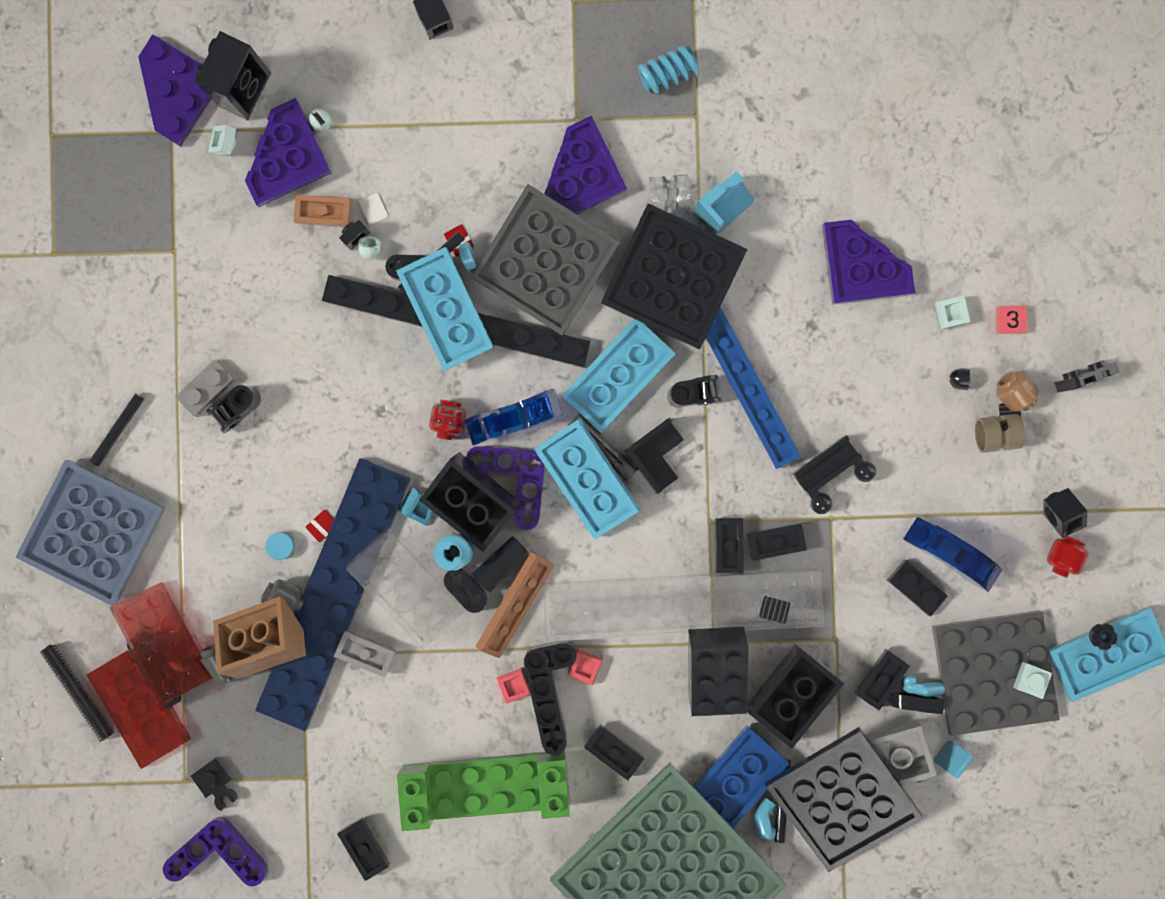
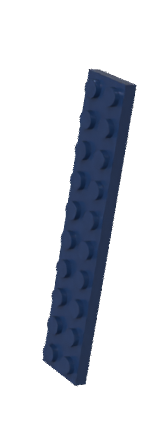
(333, 593)

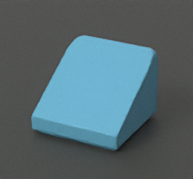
(414, 508)
(953, 759)

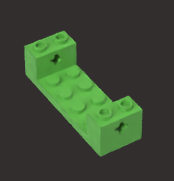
(483, 788)

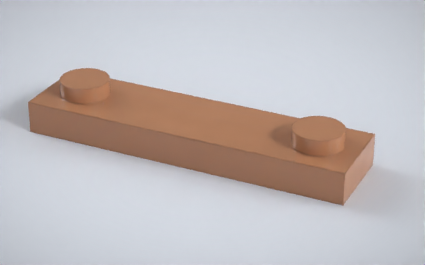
(515, 605)

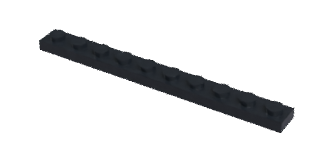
(501, 331)

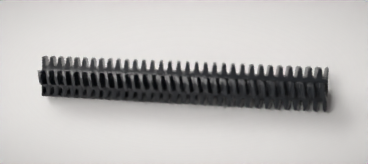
(76, 692)

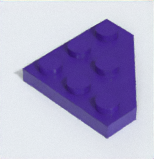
(171, 90)
(285, 156)
(584, 169)
(862, 266)

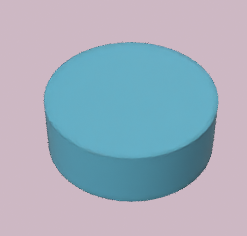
(468, 256)
(280, 546)

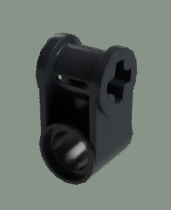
(699, 392)
(230, 410)

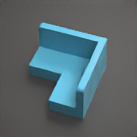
(723, 204)

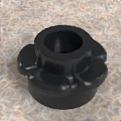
(1096, 633)

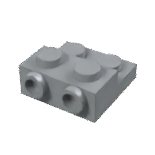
(905, 753)

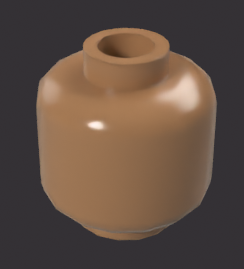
(1017, 391)

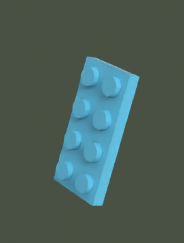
(445, 309)
(618, 375)
(587, 479)
(1088, 669)

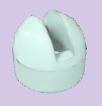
(314, 122)
(369, 247)

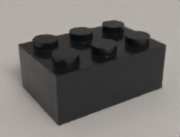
(232, 75)
(470, 501)
(717, 671)
(793, 696)

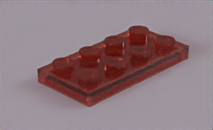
(161, 643)
(138, 716)

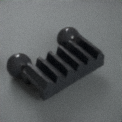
(826, 467)

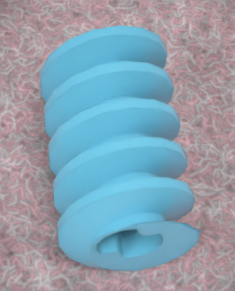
(668, 69)
(443, 556)

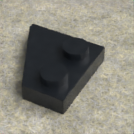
(1076, 380)

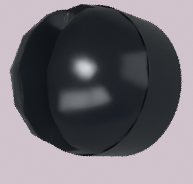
(960, 378)

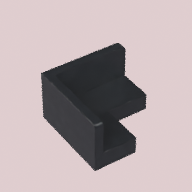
(648, 455)

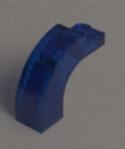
(513, 418)
(954, 553)

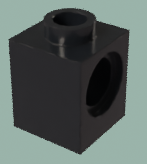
(433, 17)
(1065, 512)

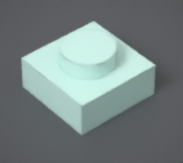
(222, 140)
(952, 312)
(1032, 680)

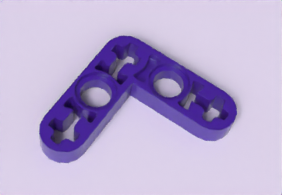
(525, 477)
(214, 843)

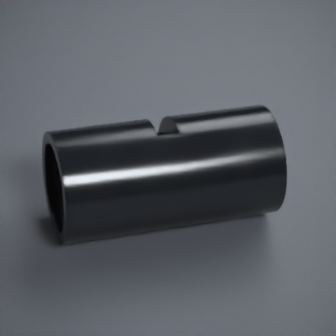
(501, 564)

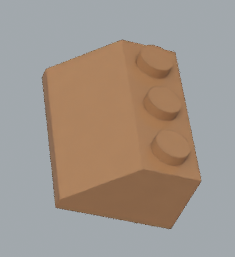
(257, 639)

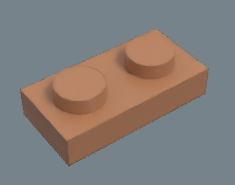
(322, 210)

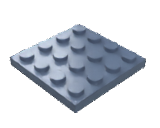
(90, 532)

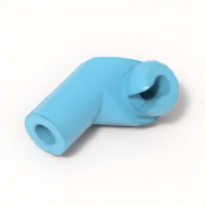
(925, 689)
(762, 821)

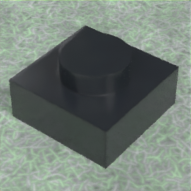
(353, 233)

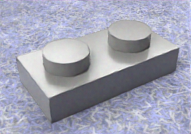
(205, 388)
(365, 653)

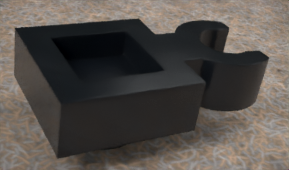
(212, 780)

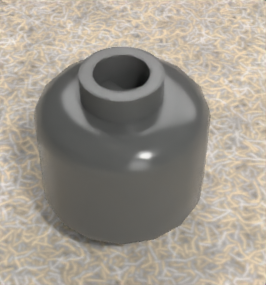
(284, 589)

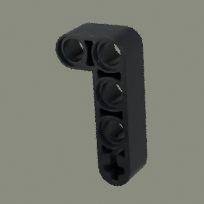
(549, 698)

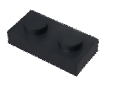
(777, 541)
(729, 545)
(917, 588)
(882, 679)
(614, 752)
(363, 849)

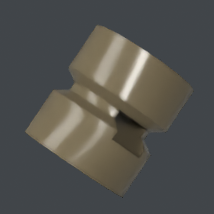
(1005, 433)

